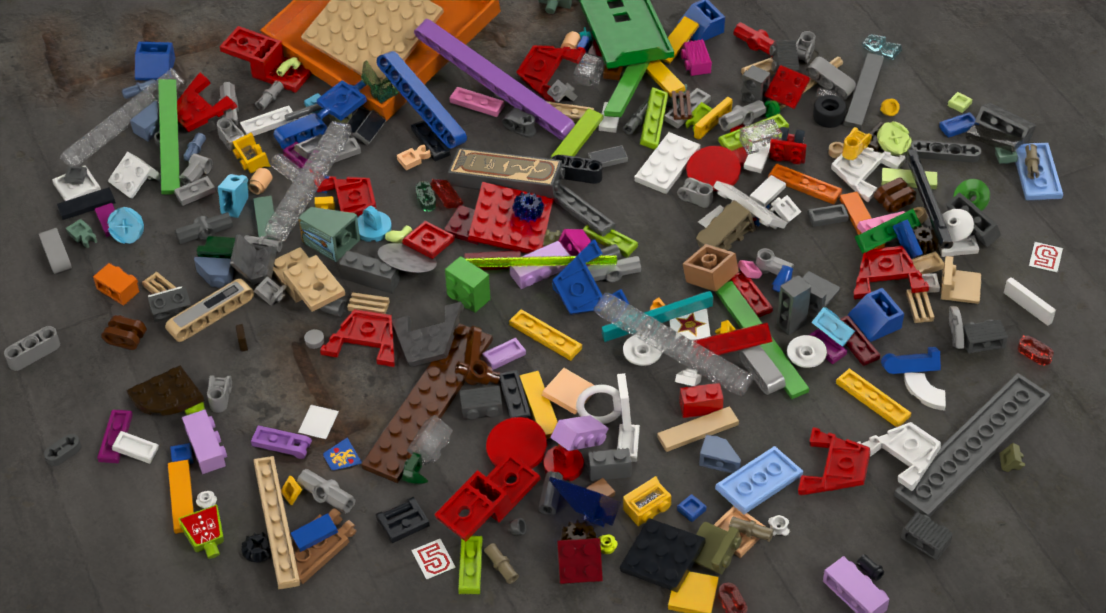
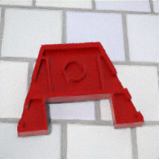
(542, 63)
(194, 110)
(353, 193)
(885, 265)
(364, 329)
(844, 466)

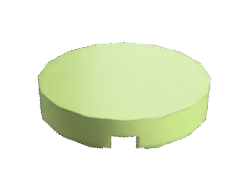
(894, 138)

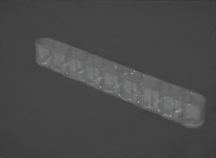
(115, 123)
(308, 181)
(674, 344)

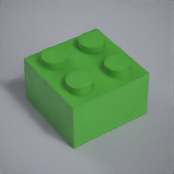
(467, 284)

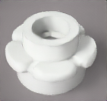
(211, 501)

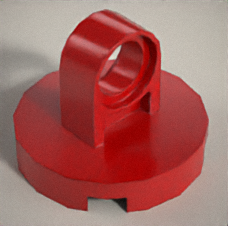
(565, 462)

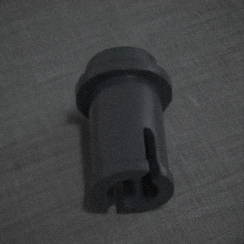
(875, 571)

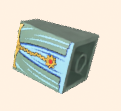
(329, 231)

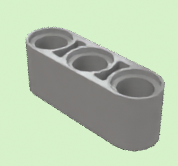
(830, 77)
(55, 250)
(32, 348)
(762, 369)

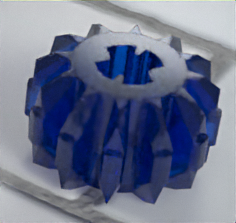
(528, 207)

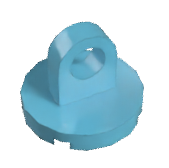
(125, 225)
(373, 225)

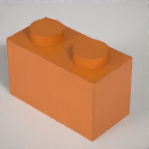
(116, 284)

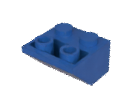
(708, 17)
(153, 59)
(877, 315)

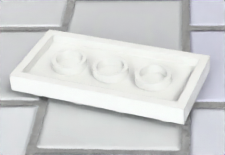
(666, 163)
(766, 216)

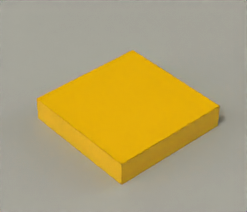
(695, 594)

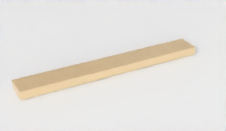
(276, 523)

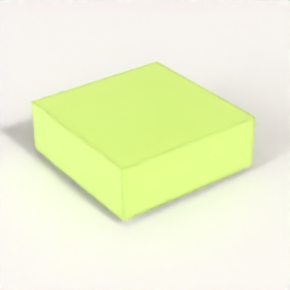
(960, 102)

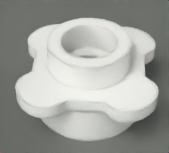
(779, 521)

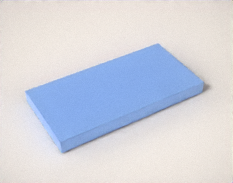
(1047, 184)
(759, 480)

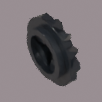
(256, 554)

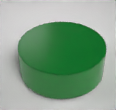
(772, 108)

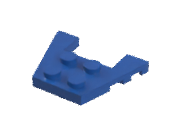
(578, 286)

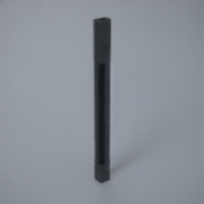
(928, 199)

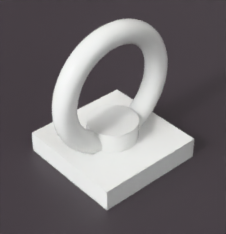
(620, 402)

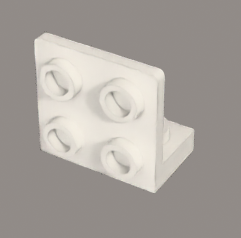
(132, 174)

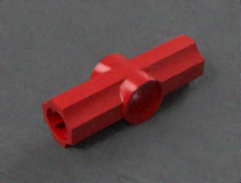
(755, 39)

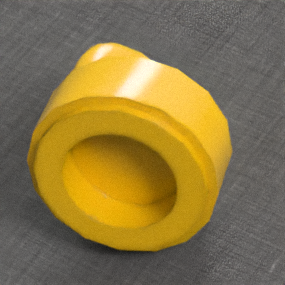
(889, 107)

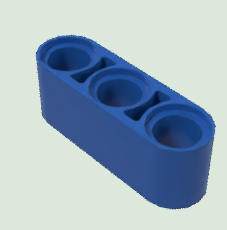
(299, 130)

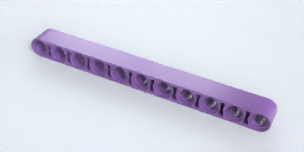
(494, 78)

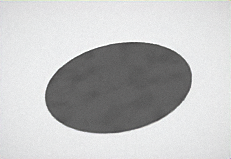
(405, 258)

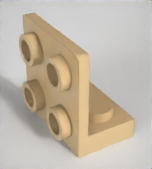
(959, 285)

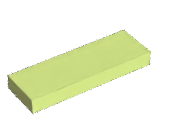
(890, 174)

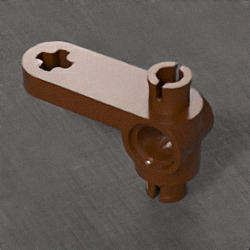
(472, 362)

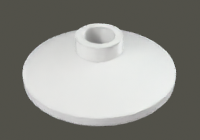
(963, 226)
(635, 347)
(806, 351)

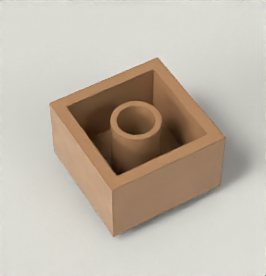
(710, 267)

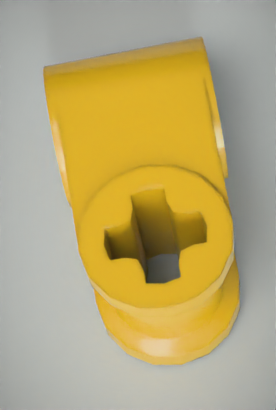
(855, 144)

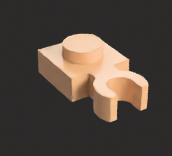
(412, 158)

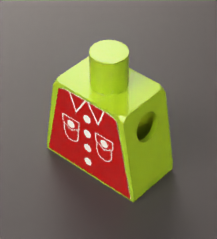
(203, 530)

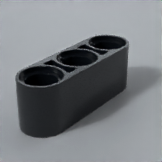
(581, 169)

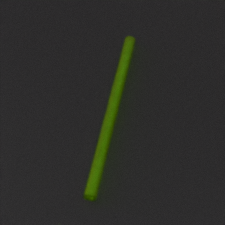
(537, 261)

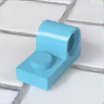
(833, 326)

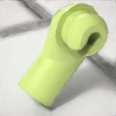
(283, 68)
(397, 236)

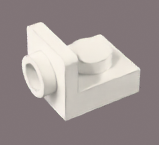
(785, 208)

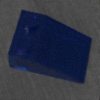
(591, 504)

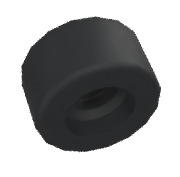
(829, 111)

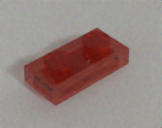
(446, 193)

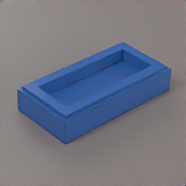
(957, 124)
(907, 238)
(314, 532)

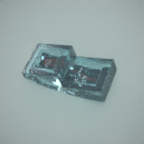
(879, 46)

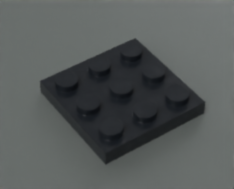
(662, 554)

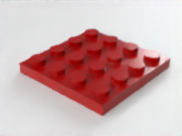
(497, 225)

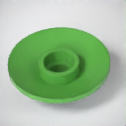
(976, 188)

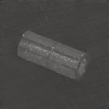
(285, 166)

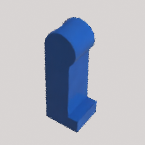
(912, 363)

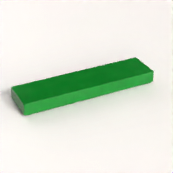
(884, 232)

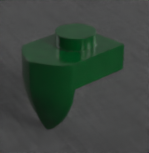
(411, 470)

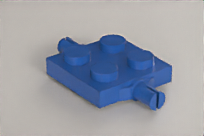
(341, 100)

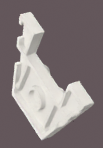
(857, 170)
(911, 447)

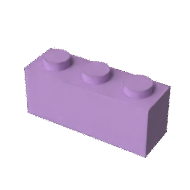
(528, 275)
(579, 432)
(205, 441)
(855, 588)

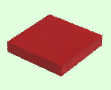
(428, 239)

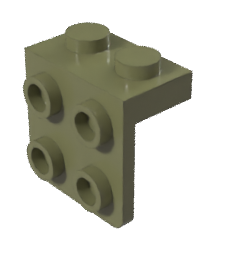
(718, 547)

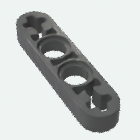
(945, 149)

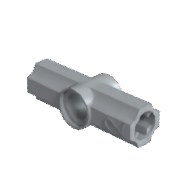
(229, 90)
(742, 115)
(614, 272)
(326, 491)

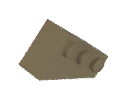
(727, 227)

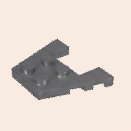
(429, 342)

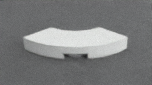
(926, 393)

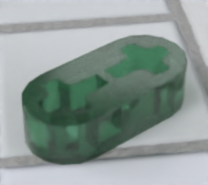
(422, 197)

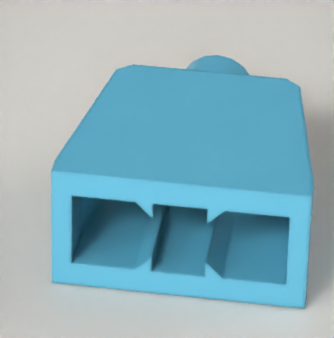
(233, 194)

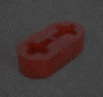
(1035, 350)
(737, 599)

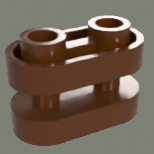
(895, 195)
(124, 332)

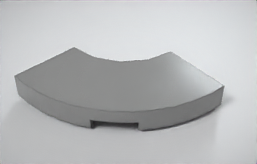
(956, 326)

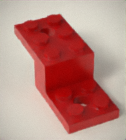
(264, 57)
(487, 496)

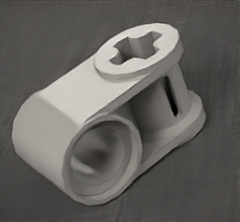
(805, 46)
(228, 132)
(698, 192)
(219, 392)

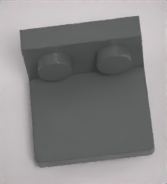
(821, 291)

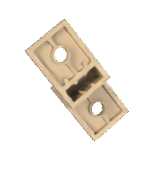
(307, 279)

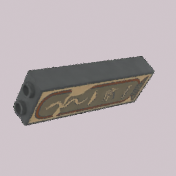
(507, 170)

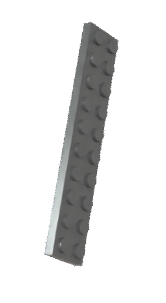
(974, 444)

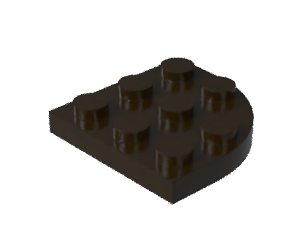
(166, 393)

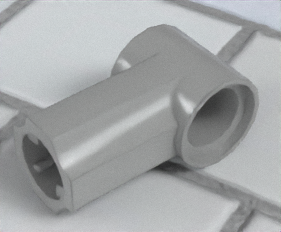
(197, 166)
(769, 263)

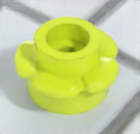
(608, 548)

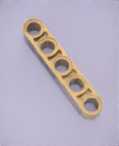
(209, 310)

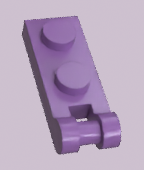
(281, 441)

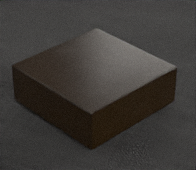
(241, 337)

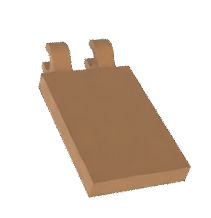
(315, 557)

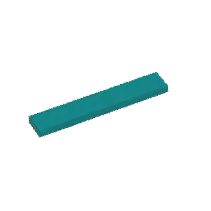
(665, 313)

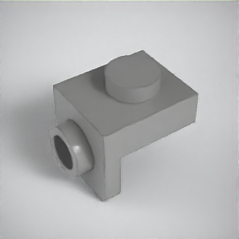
(559, 90)
(270, 291)

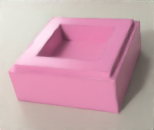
(749, 269)

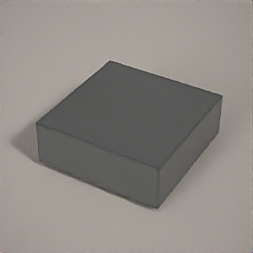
(75, 174)

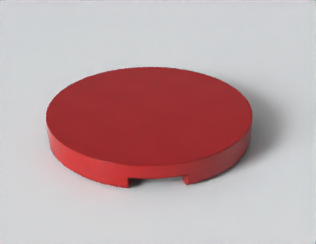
(714, 165)
(517, 436)

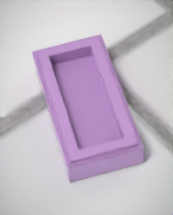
(504, 353)

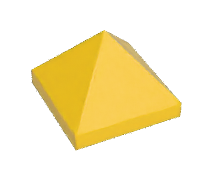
(291, 490)

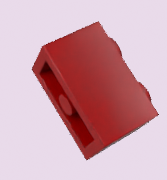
(700, 400)

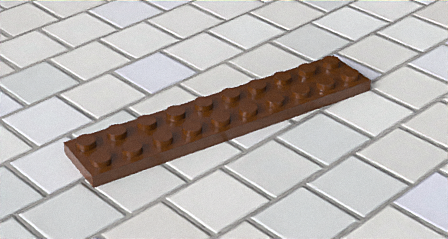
(428, 398)

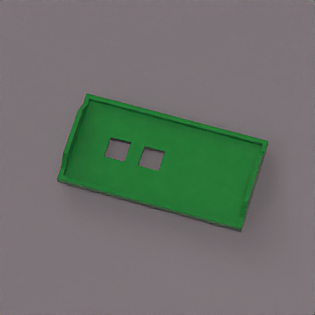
(627, 41)

